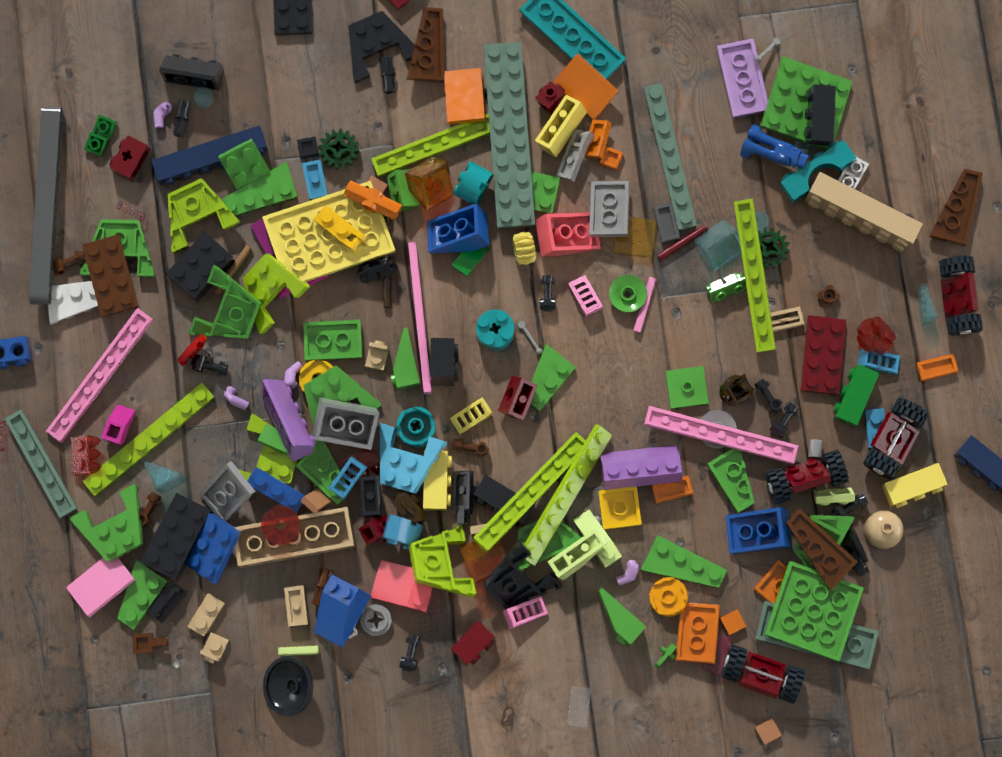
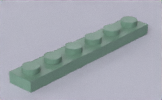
(41, 464)

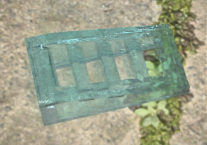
(927, 309)

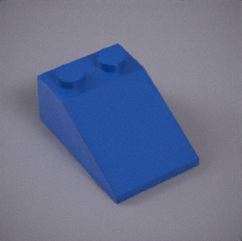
(458, 231)
(758, 531)
(339, 610)

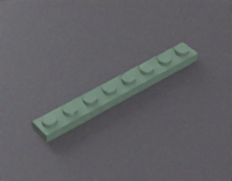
(669, 156)

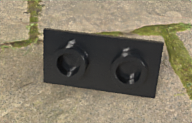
(383, 265)
(167, 601)

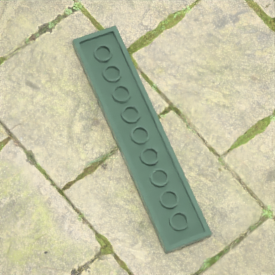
(509, 135)

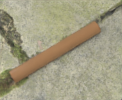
(235, 266)

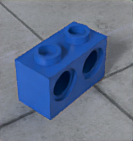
(10, 346)

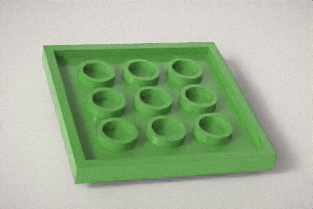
(787, 100)
(811, 614)

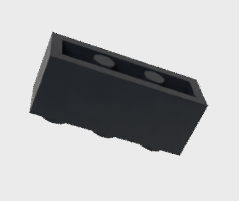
(820, 115)
(496, 496)

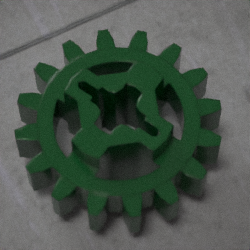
(331, 148)
(775, 252)

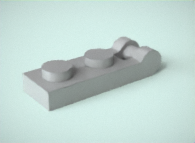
(574, 154)

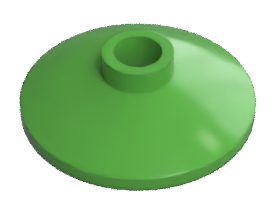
(629, 284)

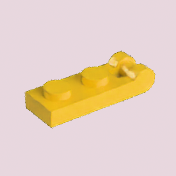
(339, 228)

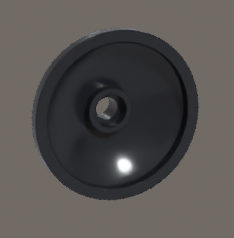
(280, 686)

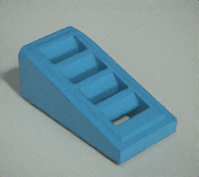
(863, 357)
(359, 465)

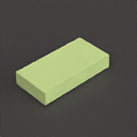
(302, 650)

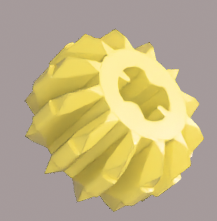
(524, 248)

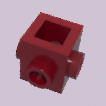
(550, 97)
(376, 527)

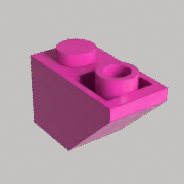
(118, 425)

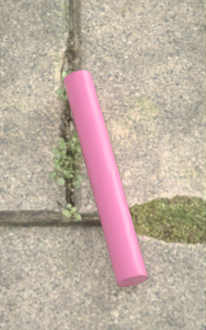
(643, 310)

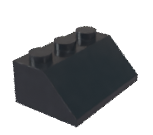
(192, 72)

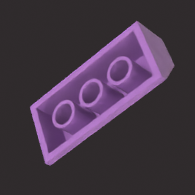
(287, 419)
(641, 467)

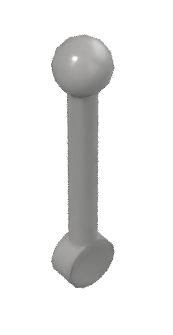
(775, 42)
(522, 325)

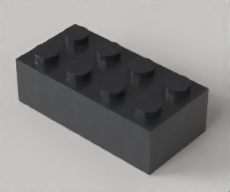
(175, 537)

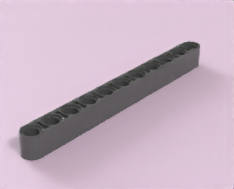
(46, 205)

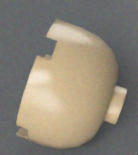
(883, 529)

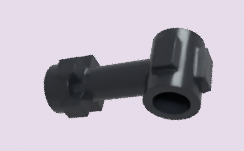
(548, 303)
(200, 363)
(774, 404)
(778, 428)
(860, 501)
(409, 663)

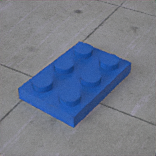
(213, 548)

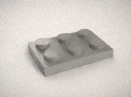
(609, 209)
(227, 492)

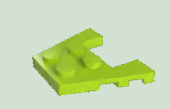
(194, 204)
(265, 282)
(270, 460)
(433, 566)

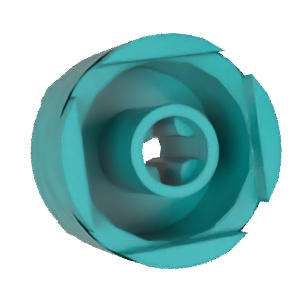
(473, 183)
(501, 321)
(411, 417)

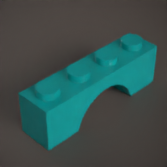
(837, 157)

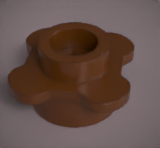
(829, 290)

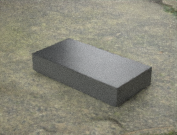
(666, 223)

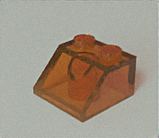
(430, 182)

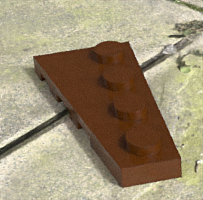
(428, 51)
(958, 212)
(824, 553)

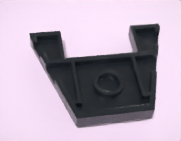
(374, 36)
(511, 585)

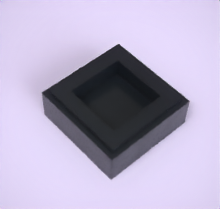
(307, 147)

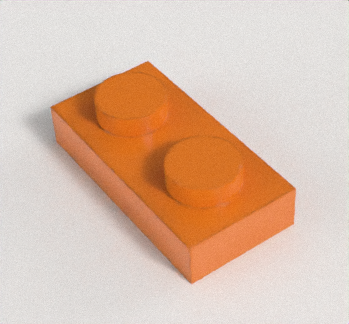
(601, 132)

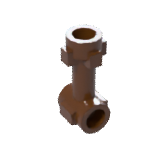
(59, 264)
(481, 449)
(153, 500)

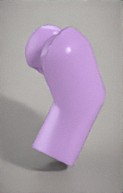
(160, 113)
(290, 375)
(234, 400)
(630, 574)

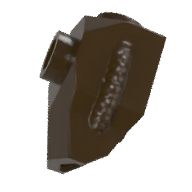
(735, 390)
(408, 507)

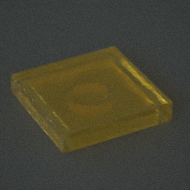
(639, 239)

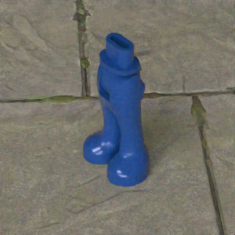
(782, 154)

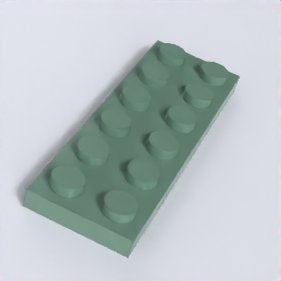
(857, 649)

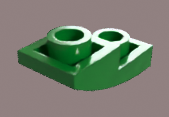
(101, 135)

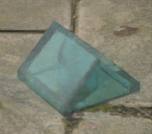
(719, 244)
(164, 478)

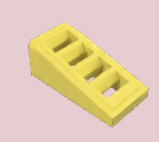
(485, 407)

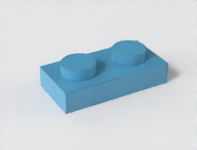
(314, 179)
(873, 420)

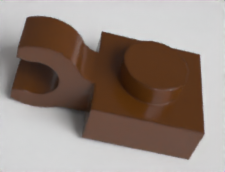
(145, 643)

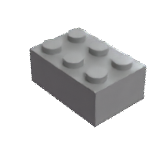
(345, 423)

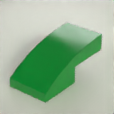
(468, 260)

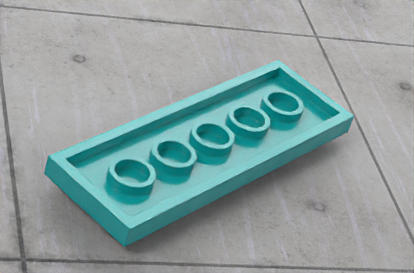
(572, 34)

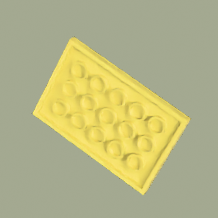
(313, 251)

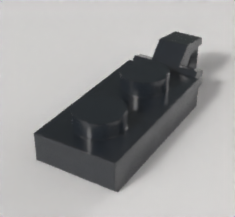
(463, 496)
(854, 547)

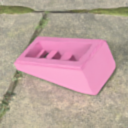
(592, 309)
(510, 617)

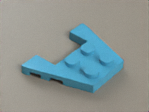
(403, 468)

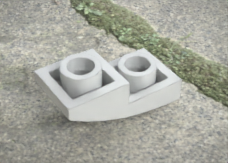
(853, 173)

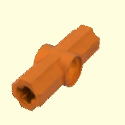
(372, 200)

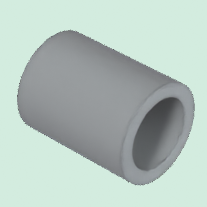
(815, 448)

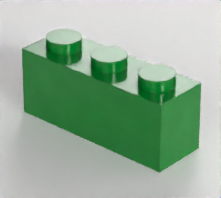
(855, 395)

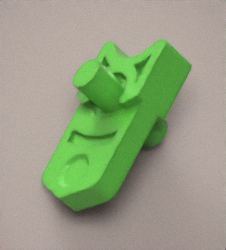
(667, 653)

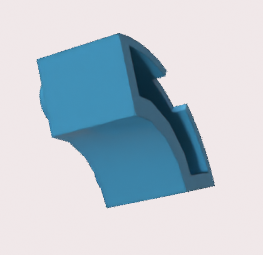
(401, 531)

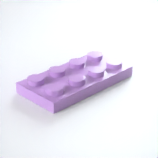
(742, 78)

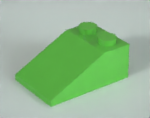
(622, 622)

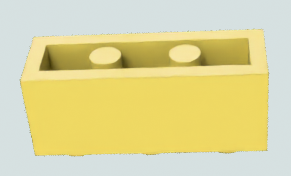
(561, 126)
(436, 483)
(914, 485)

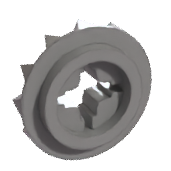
(382, 613)

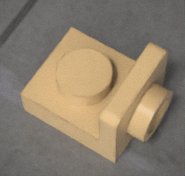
(377, 355)
(214, 648)

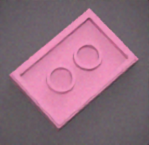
(100, 585)

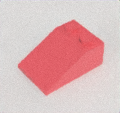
(565, 234)
(397, 586)

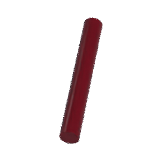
(681, 243)

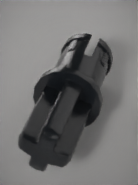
(388, 75)
(181, 118)

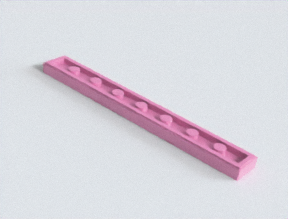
(420, 318)
(99, 375)
(721, 435)

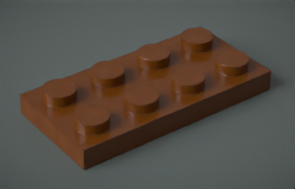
(110, 276)

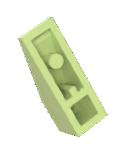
(586, 523)
(577, 554)

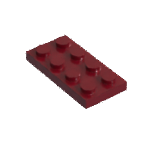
(823, 355)

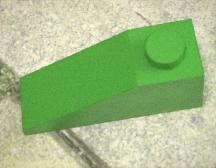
(404, 368)

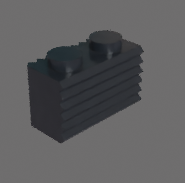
(370, 496)

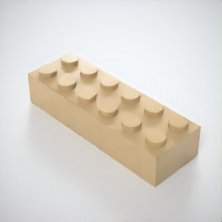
(863, 212)
(318, 534)

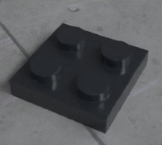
(292, 17)

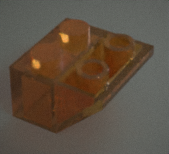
(482, 563)

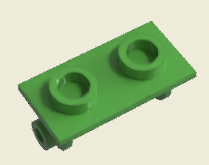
(734, 284)

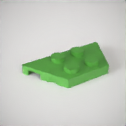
(834, 526)
(560, 541)

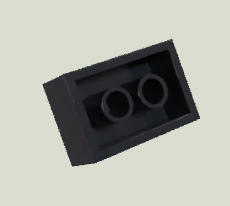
(195, 266)
(442, 361)

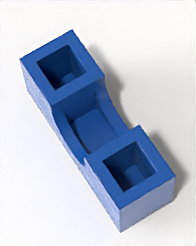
(275, 489)

